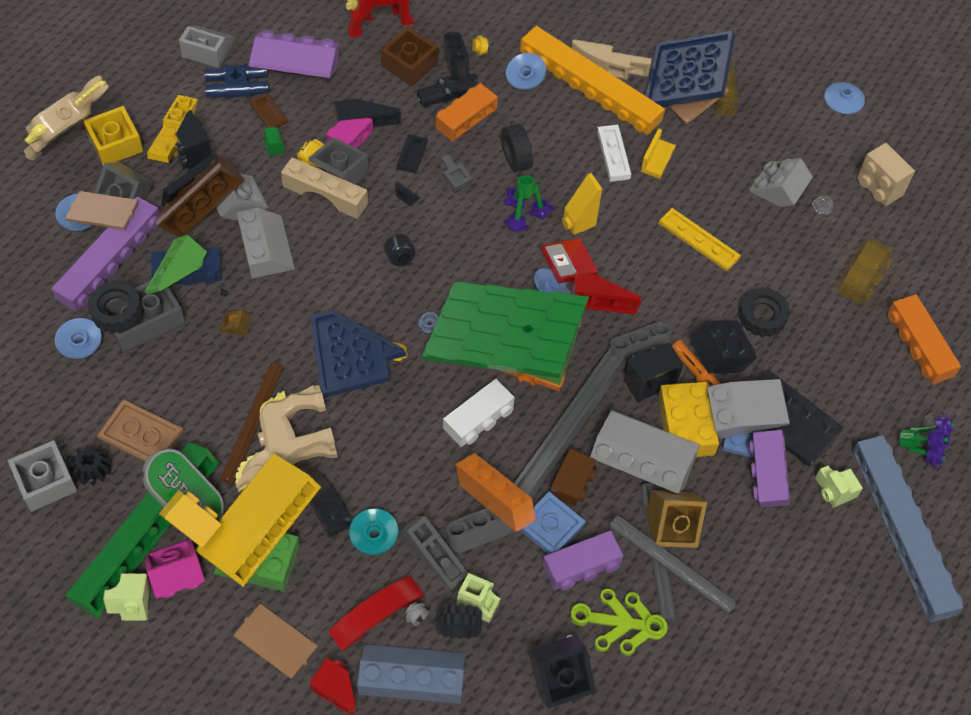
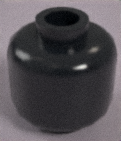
(399, 250)

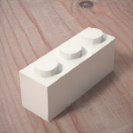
(479, 413)

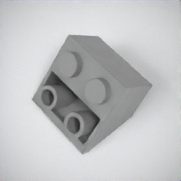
(205, 45)
(782, 182)

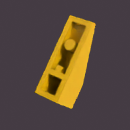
(583, 207)

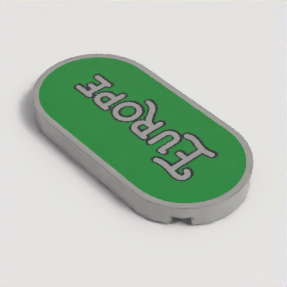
(171, 471)

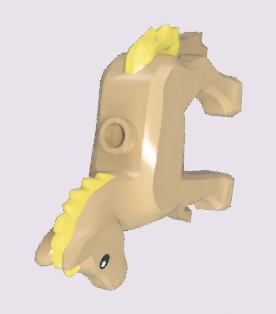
(62, 116)
(280, 438)

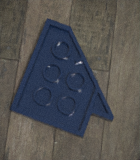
(349, 354)

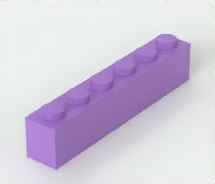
(104, 257)

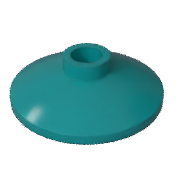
(371, 521)

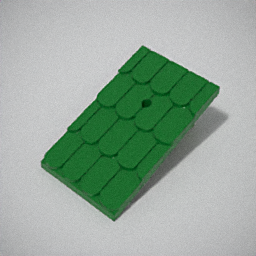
(507, 330)

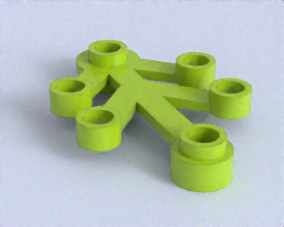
(622, 622)

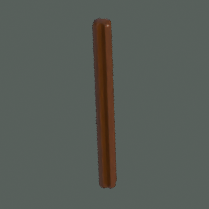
(251, 423)

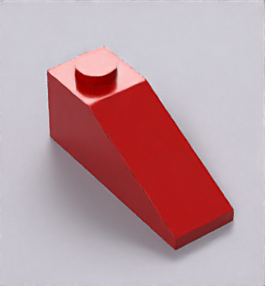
(604, 294)

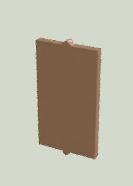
(102, 210)
(275, 641)

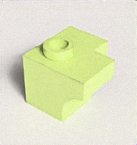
(838, 486)
(478, 593)
(129, 597)

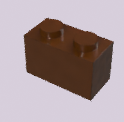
(573, 478)

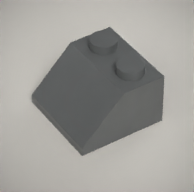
(342, 160)
(122, 182)

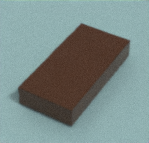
(268, 111)

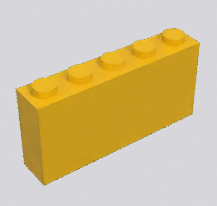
(259, 519)

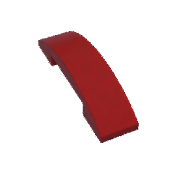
(374, 611)

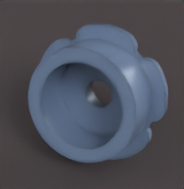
(425, 319)

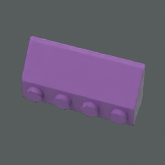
(295, 54)

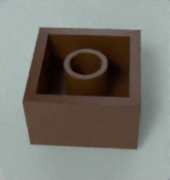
(409, 56)

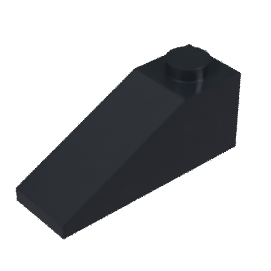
(358, 109)
(328, 507)

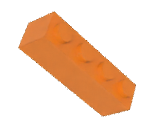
(923, 339)
(495, 492)

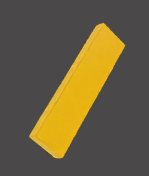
(699, 239)

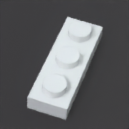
(614, 153)

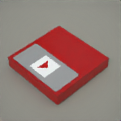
(567, 258)

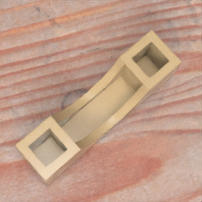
(344, 195)

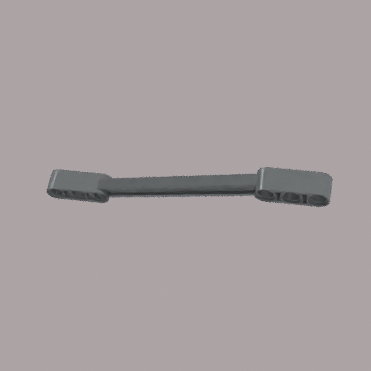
(484, 525)

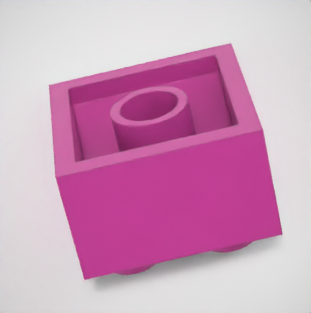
(173, 569)

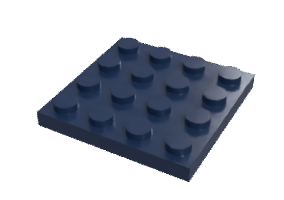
(690, 69)

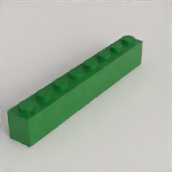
(130, 543)

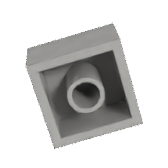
(42, 476)

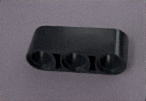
(456, 55)

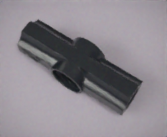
(446, 90)

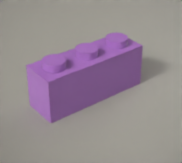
(770, 468)
(583, 561)

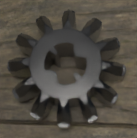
(83, 471)

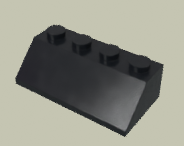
(810, 428)

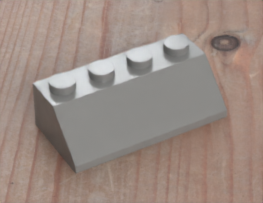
(645, 451)

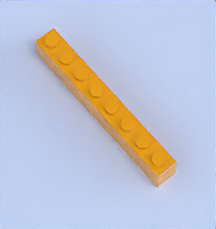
(593, 81)

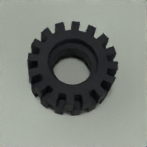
(459, 621)

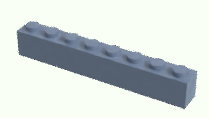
(907, 529)

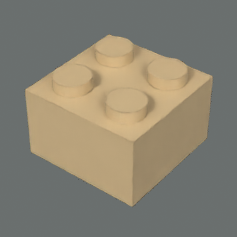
(885, 174)

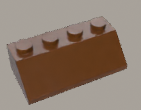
(199, 197)

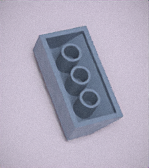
(411, 673)

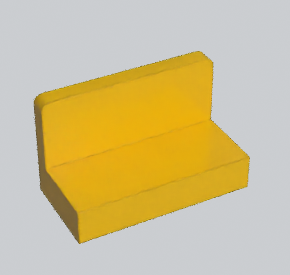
(657, 156)

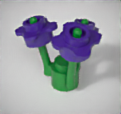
(525, 189)
(937, 439)

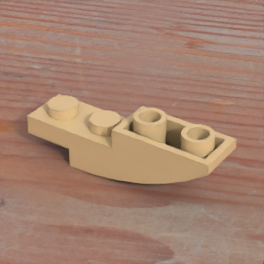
(614, 63)

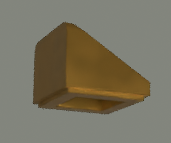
(236, 322)

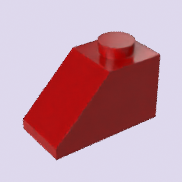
(334, 685)

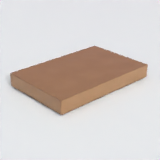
(139, 431)

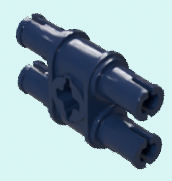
(230, 89)

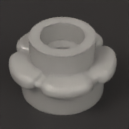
(415, 611)

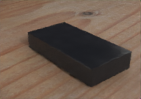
(412, 153)

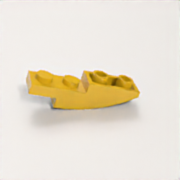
(164, 144)

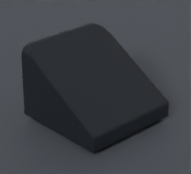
(405, 194)

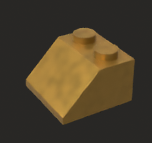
(676, 518)

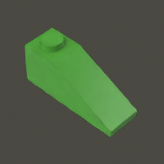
(180, 260)

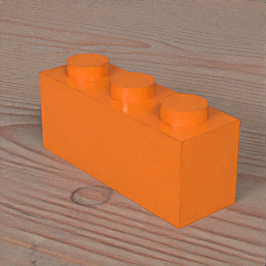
(466, 112)

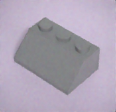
(264, 242)

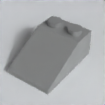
(747, 407)

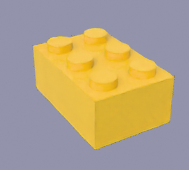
(688, 414)

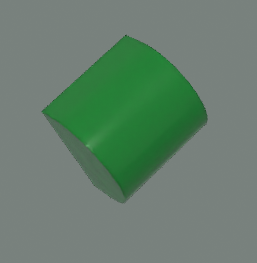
(273, 141)

